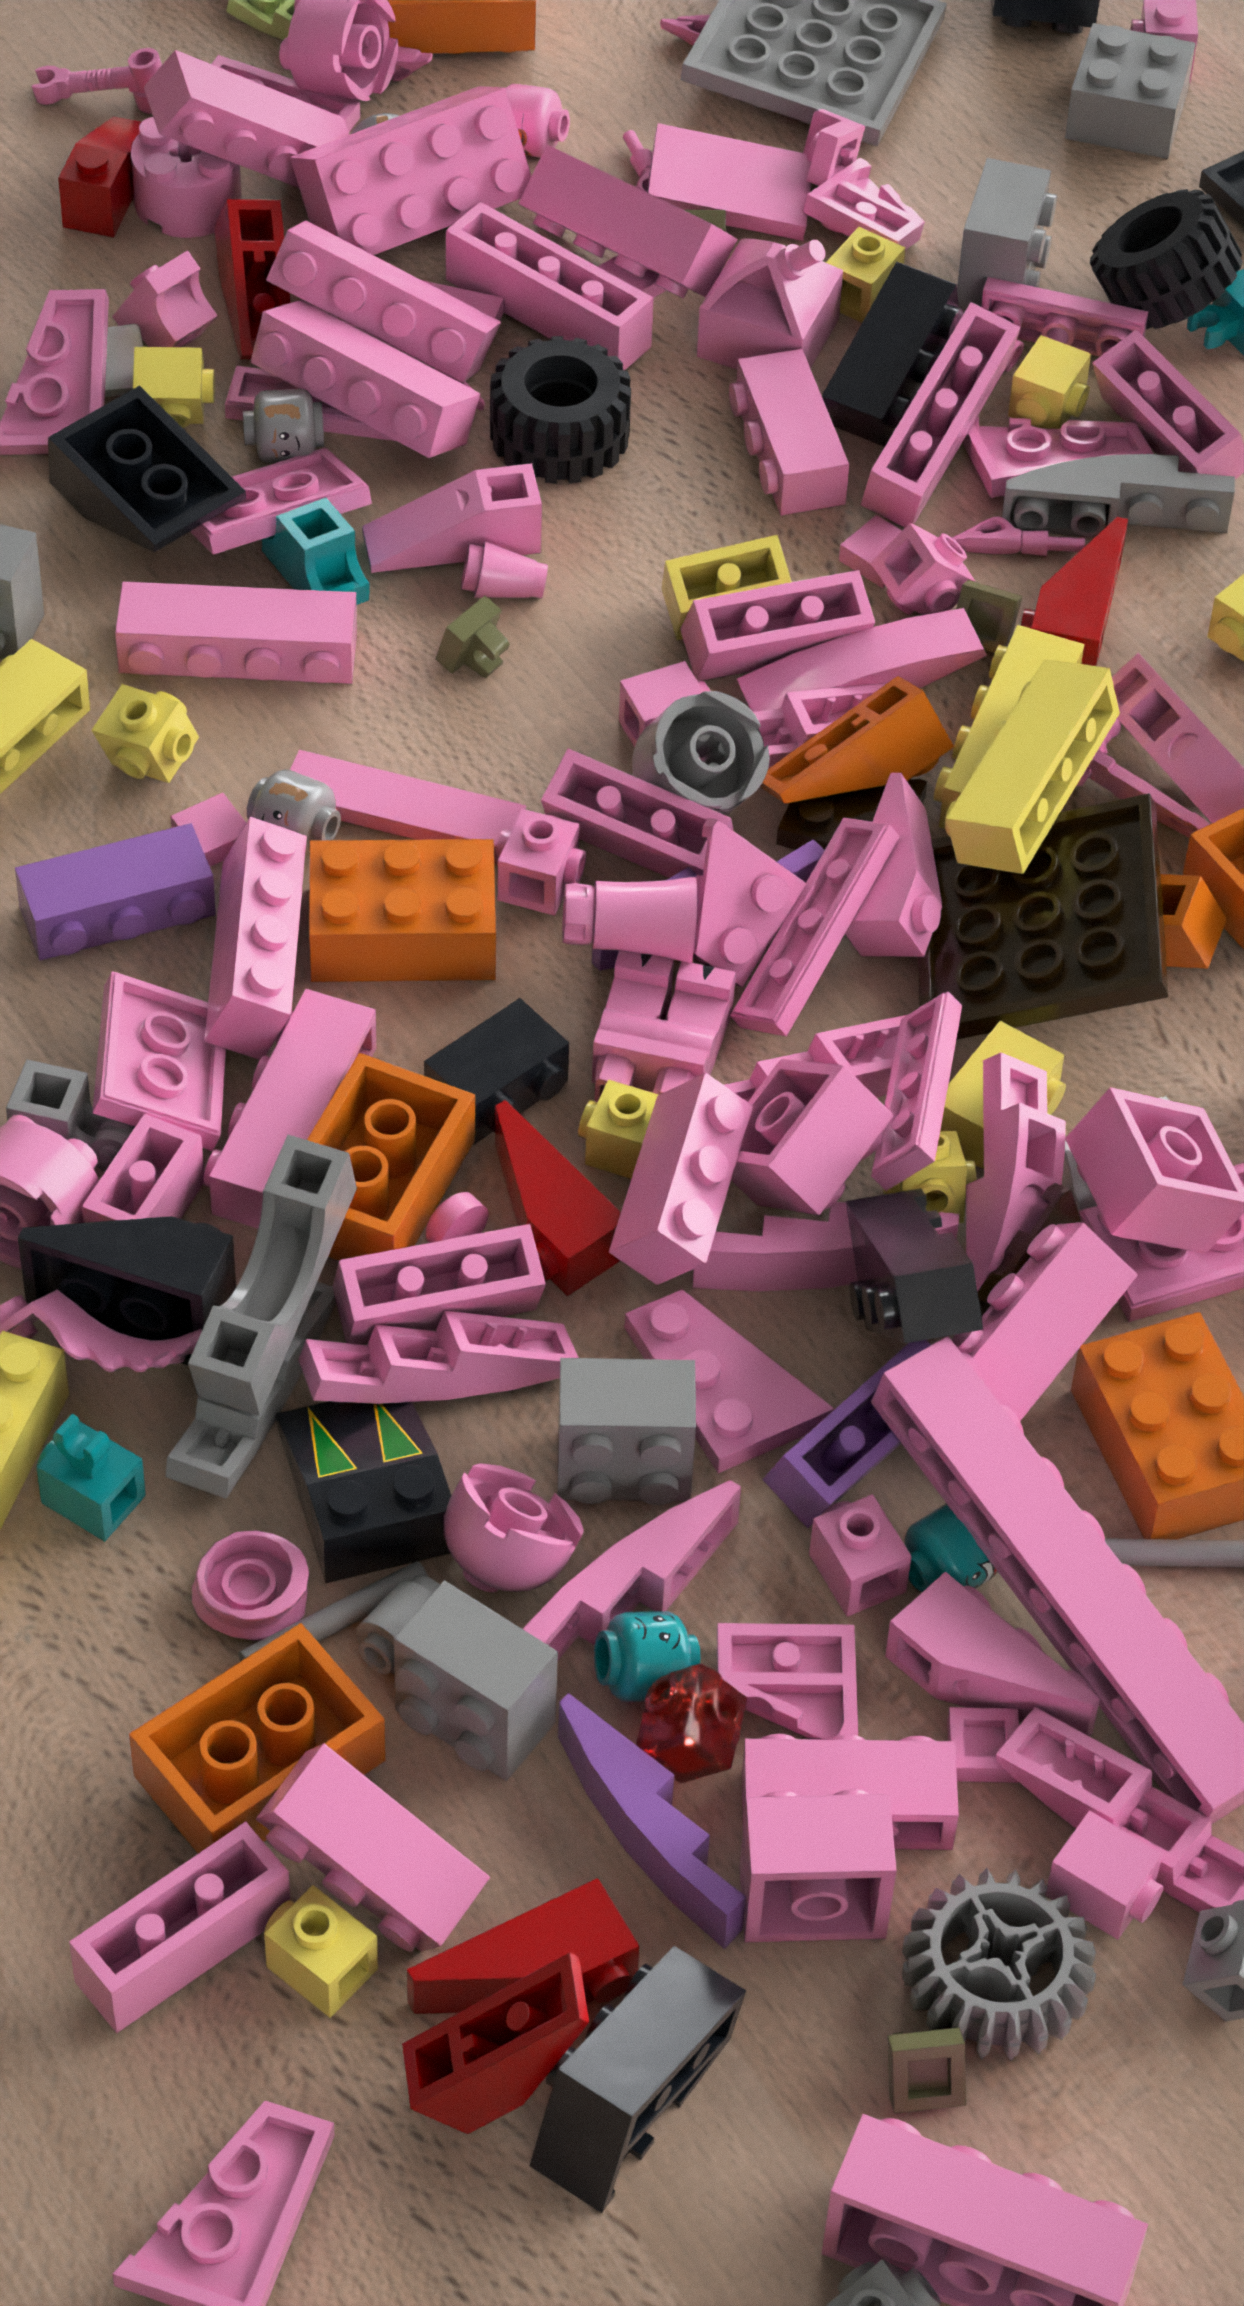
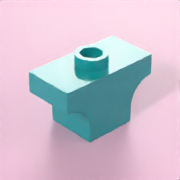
(317, 550)

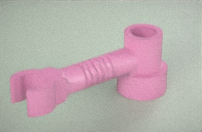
(62, 83)

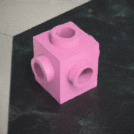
(922, 571)
(538, 861)

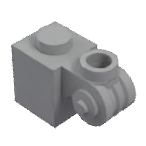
(61, 1102)

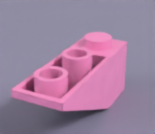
(436, 529)
(977, 1660)

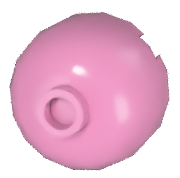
(507, 1533)

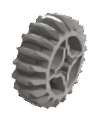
(1011, 1930)

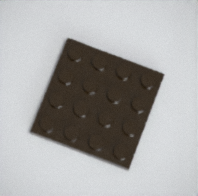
(1061, 937)

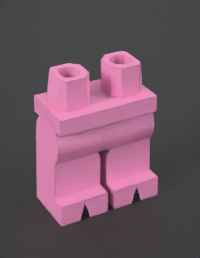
(636, 1040)

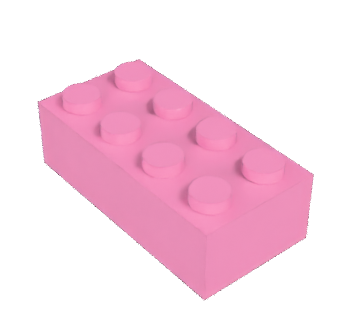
(415, 171)
(975, 2225)

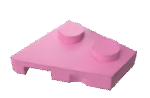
(855, 201)
(739, 901)
(794, 1674)

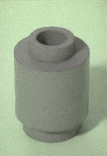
(382, 1625)

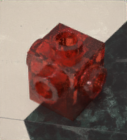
(692, 1722)

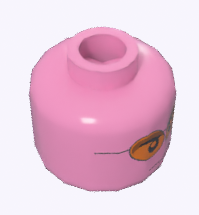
(538, 117)

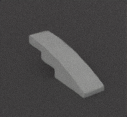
(225, 1438)

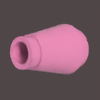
(502, 573)

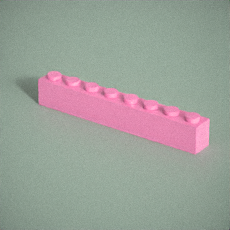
(1067, 1576)

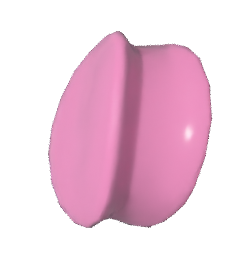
(251, 1585)

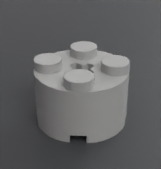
(718, 732)

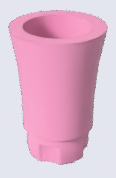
(633, 917)

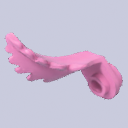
(88, 1338)

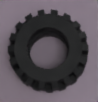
(1167, 257)
(560, 409)

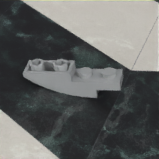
(1091, 492)

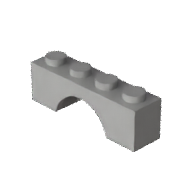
(254, 1328)

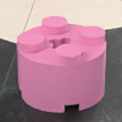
(341, 47)
(179, 183)
(40, 1181)

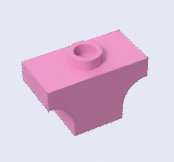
(168, 304)

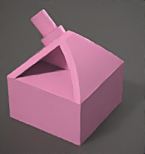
(770, 303)

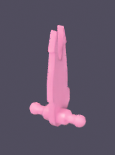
(1126, 785)

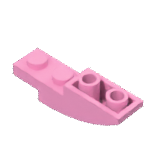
(1178, 740)
(1020, 1160)

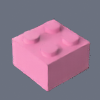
(807, 1136)
(1157, 1171)
(817, 1866)

